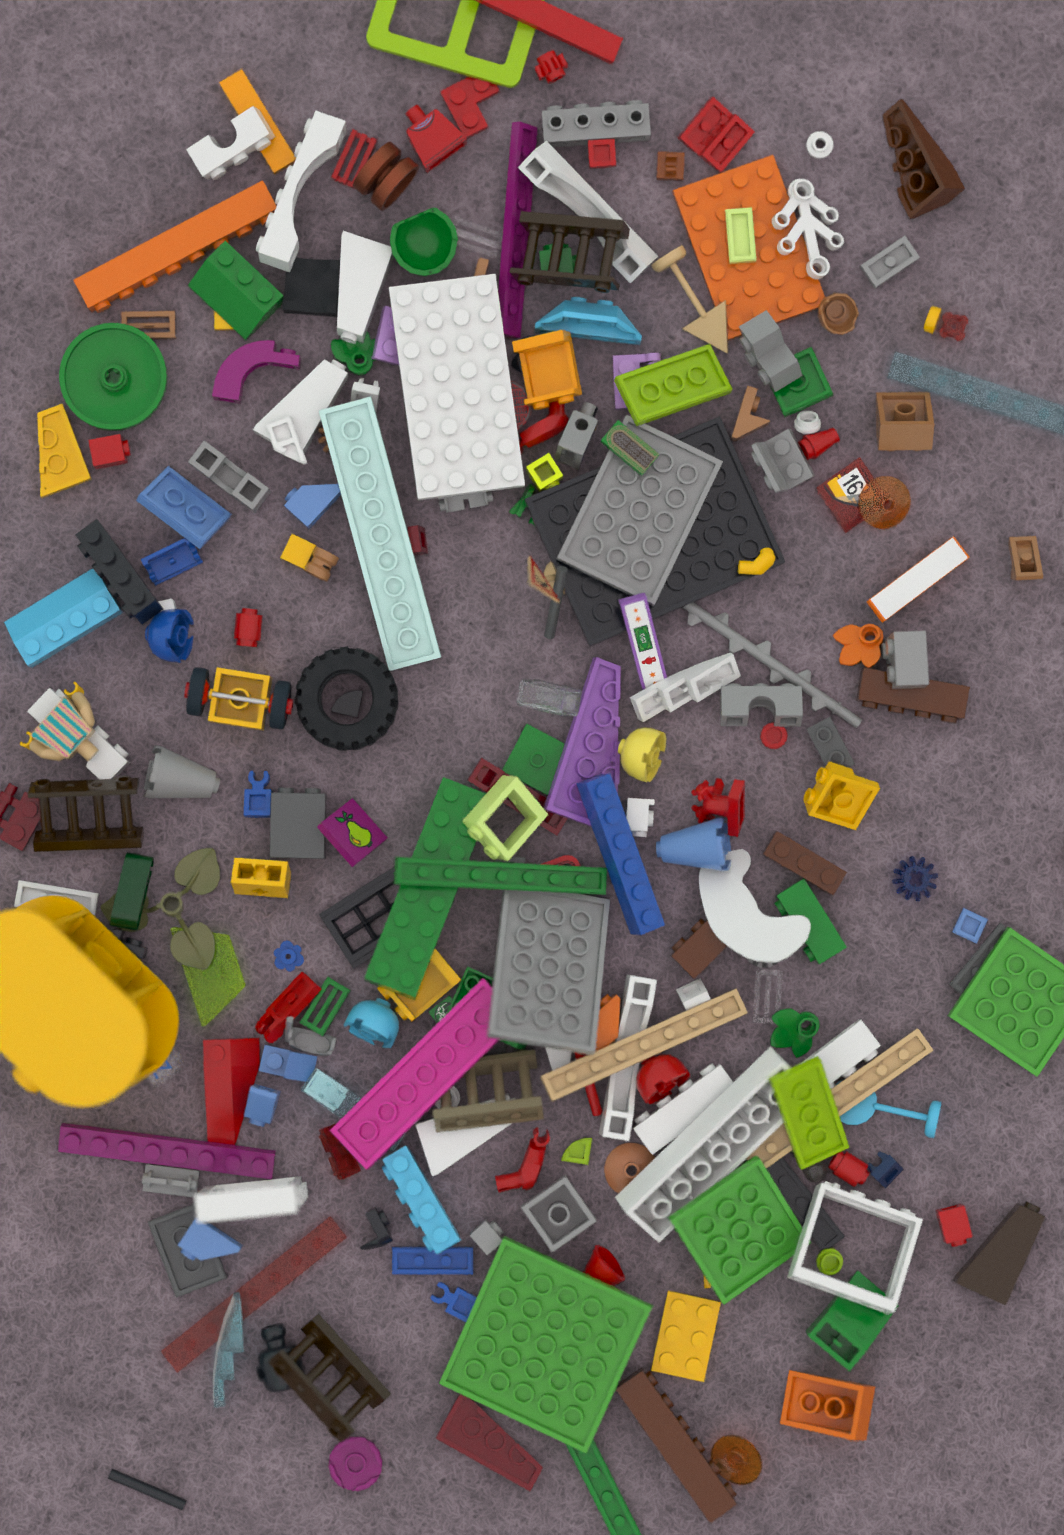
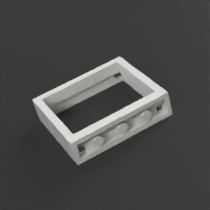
(250, 1199)
(841, 1289)

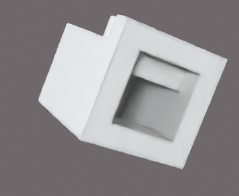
(639, 815)

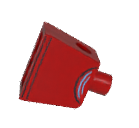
(433, 137)

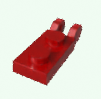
(287, 1004)

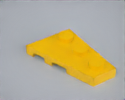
(59, 451)

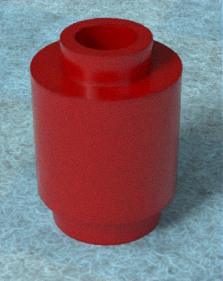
(248, 627)
(849, 1168)

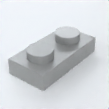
(889, 262)

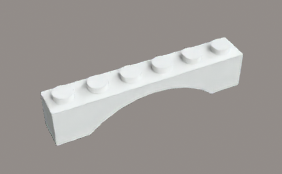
(320, 144)
(554, 175)
(621, 1086)

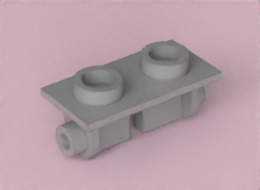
(456, 503)
(170, 1180)

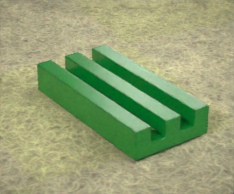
(313, 1026)

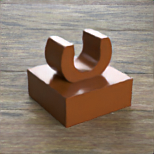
(670, 166)

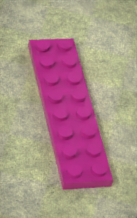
(418, 1079)

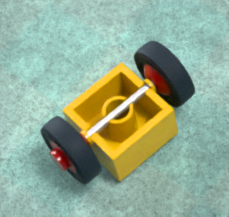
(239, 698)

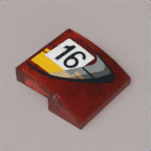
(843, 491)

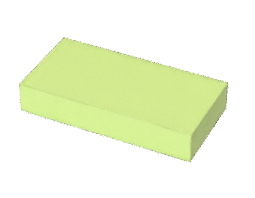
(740, 235)

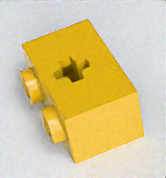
(261, 877)

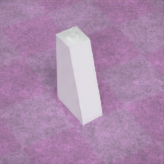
(361, 280)
(303, 403)
(447, 1147)

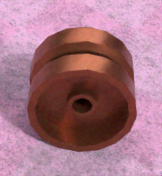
(385, 176)

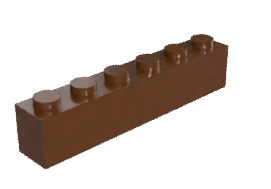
(676, 1445)

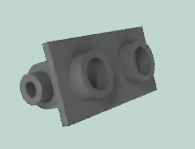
(829, 743)

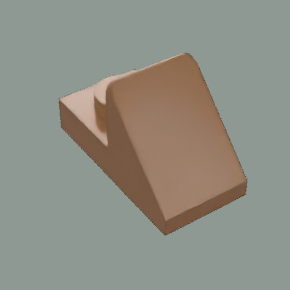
(745, 421)
(1025, 558)

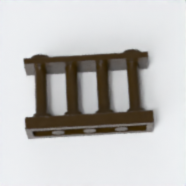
(560, 227)
(86, 839)
(345, 1361)

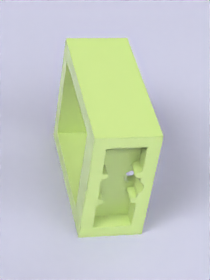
(523, 800)

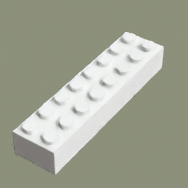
(707, 1148)

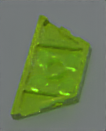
(219, 983)

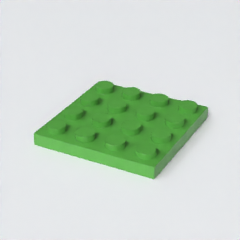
(1016, 1002)
(738, 1229)

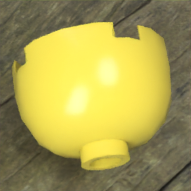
(641, 753)

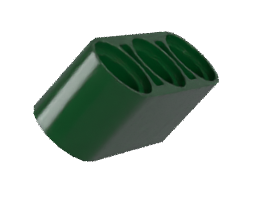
(131, 891)

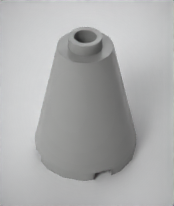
(178, 777)

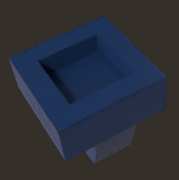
(886, 1171)

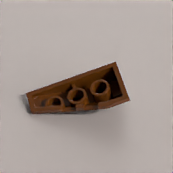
(923, 168)

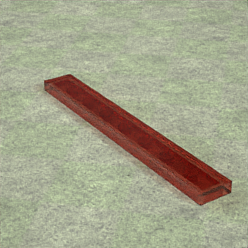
(256, 1291)

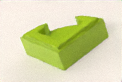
(578, 1151)

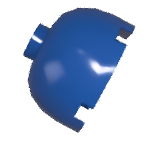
(169, 634)

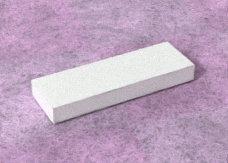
(28, 890)

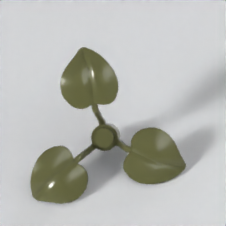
(195, 944)

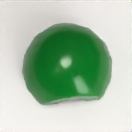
(424, 242)

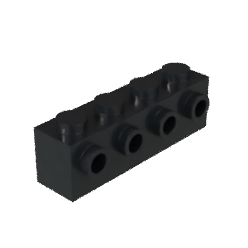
(123, 578)

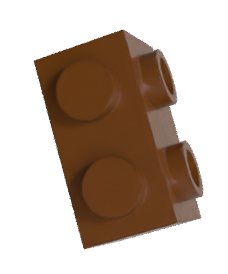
(698, 949)

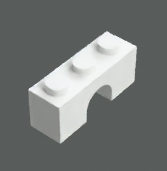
(252, 135)

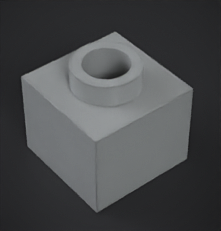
(487, 1236)

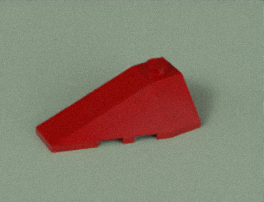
(228, 1076)

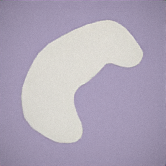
(738, 920)

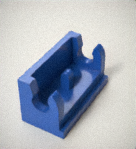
(171, 561)

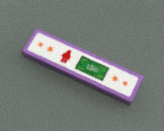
(643, 639)

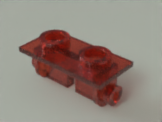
(341, 1161)

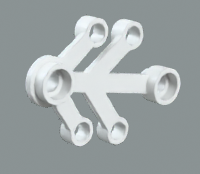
(808, 225)

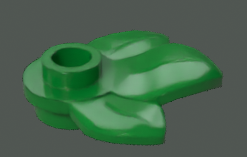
(348, 353)
(791, 1034)

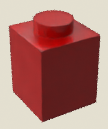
(109, 451)
(954, 1224)

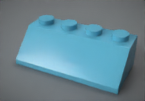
(62, 618)

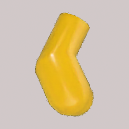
(759, 565)

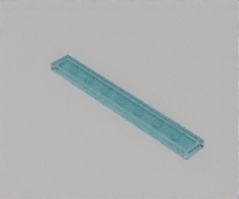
(977, 392)

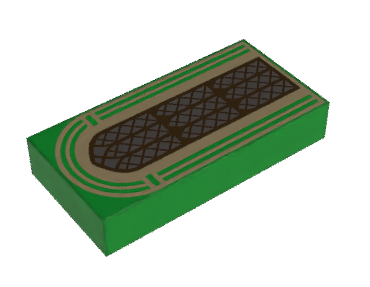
(629, 448)

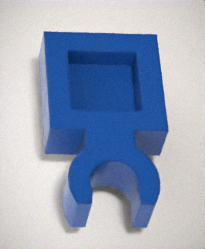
(258, 799)
(459, 1303)

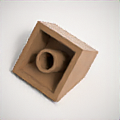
(904, 421)

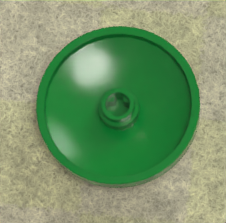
(113, 376)

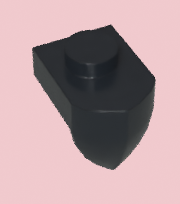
(379, 1223)

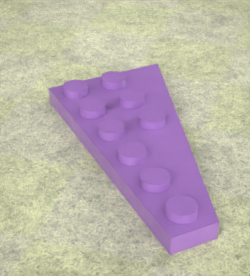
(591, 742)

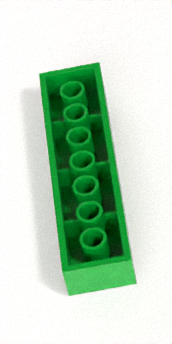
(423, 910)

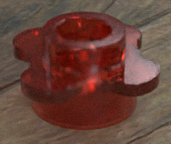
(959, 321)

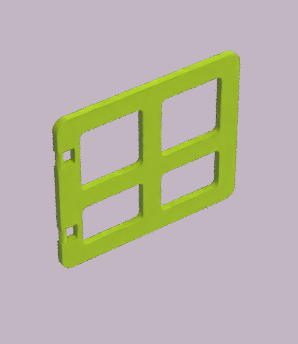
(453, 55)

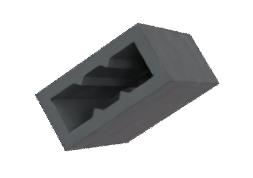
(296, 822)

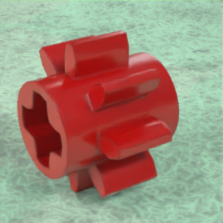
(551, 66)

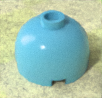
(373, 1021)

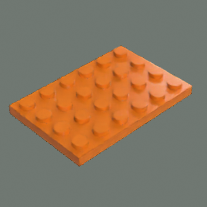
(774, 280)

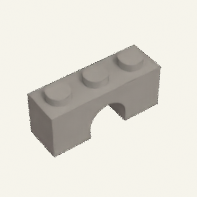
(229, 476)
(781, 700)

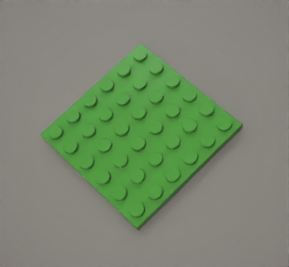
(545, 1344)

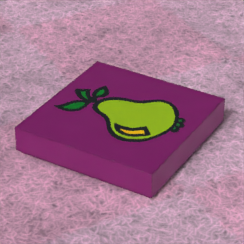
(352, 832)

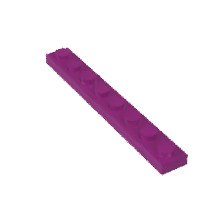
(515, 236)
(166, 1151)

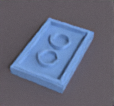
(183, 507)

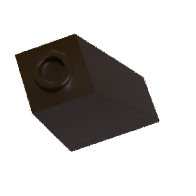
(1002, 1255)

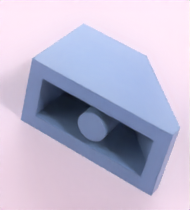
(311, 502)
(261, 1104)
(207, 1242)

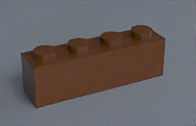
(935, 699)

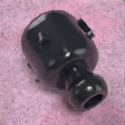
(275, 1341)

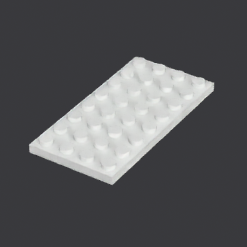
(456, 387)

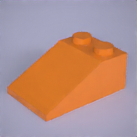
(827, 1405)

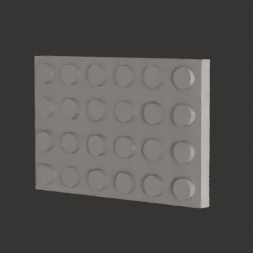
(639, 523)
(549, 970)

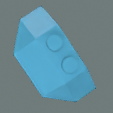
(590, 321)

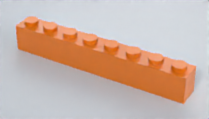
(175, 247)

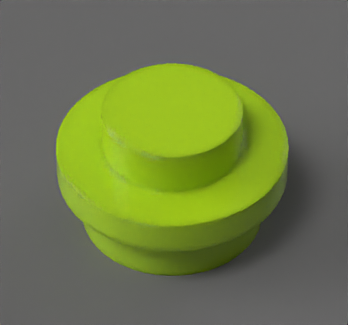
(829, 1261)

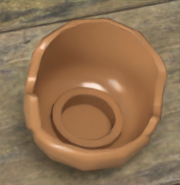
(839, 306)

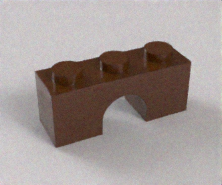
(804, 863)

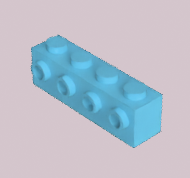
(422, 1200)

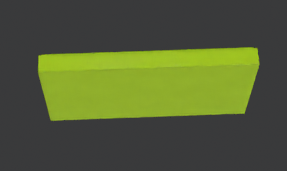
(673, 385)
(809, 1112)

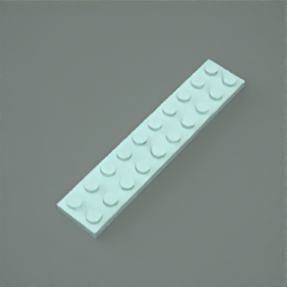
(380, 533)

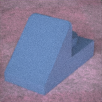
(287, 1063)

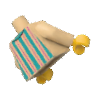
(65, 729)

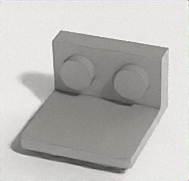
(782, 462)

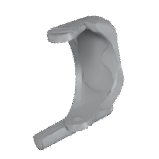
(307, 1040)

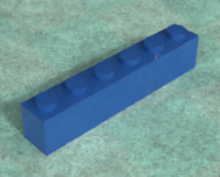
(620, 854)

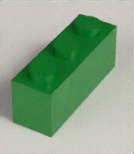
(823, 937)

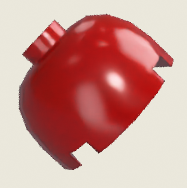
(659, 1076)

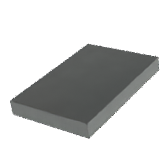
(183, 1272)

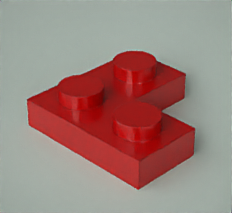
(463, 100)

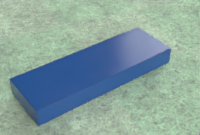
(423, 1262)

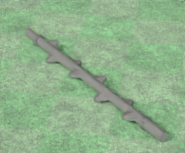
(762, 653)

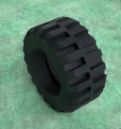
(339, 662)

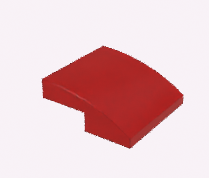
(716, 134)

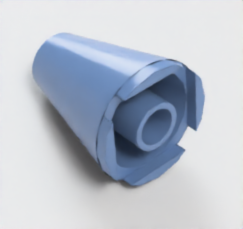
(697, 846)

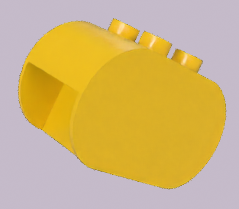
(78, 1005)

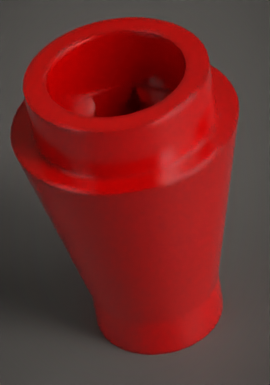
(817, 443)

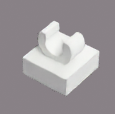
(363, 390)
(693, 994)

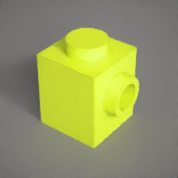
(544, 473)

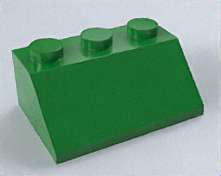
(236, 290)

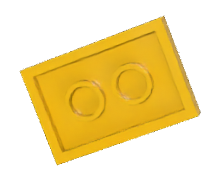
(685, 1336)

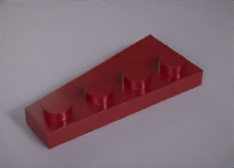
(484, 1441)

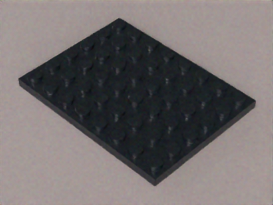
(724, 532)

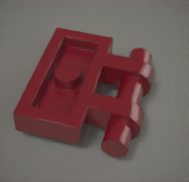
(23, 820)

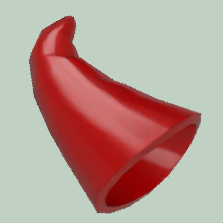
(604, 1267)

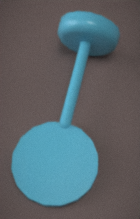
(865, 1109)

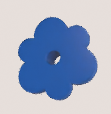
(287, 948)

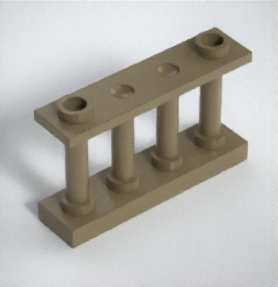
(501, 1110)

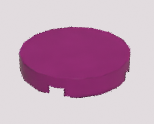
(358, 1453)

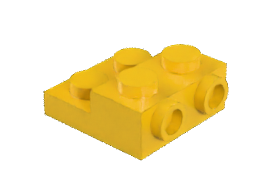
(840, 796)

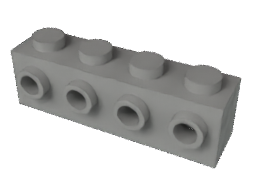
(586, 123)

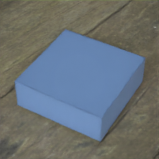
(969, 925)

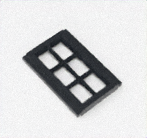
(352, 903)

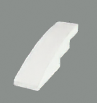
(689, 684)

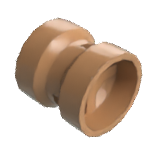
(321, 564)

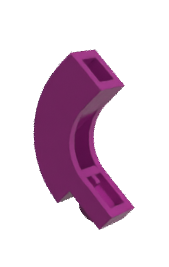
(243, 361)

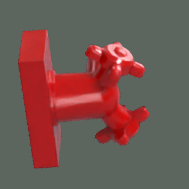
(727, 806)

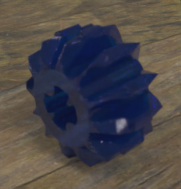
(905, 878)

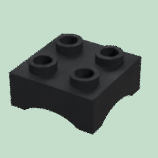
(312, 287)

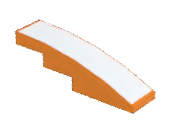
(917, 579)

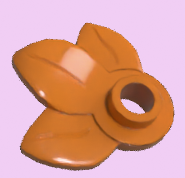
(856, 646)

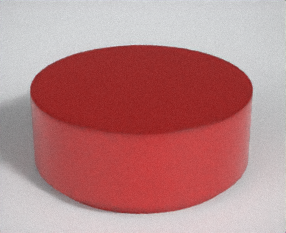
(773, 736)

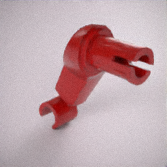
(545, 428)
(530, 1167)

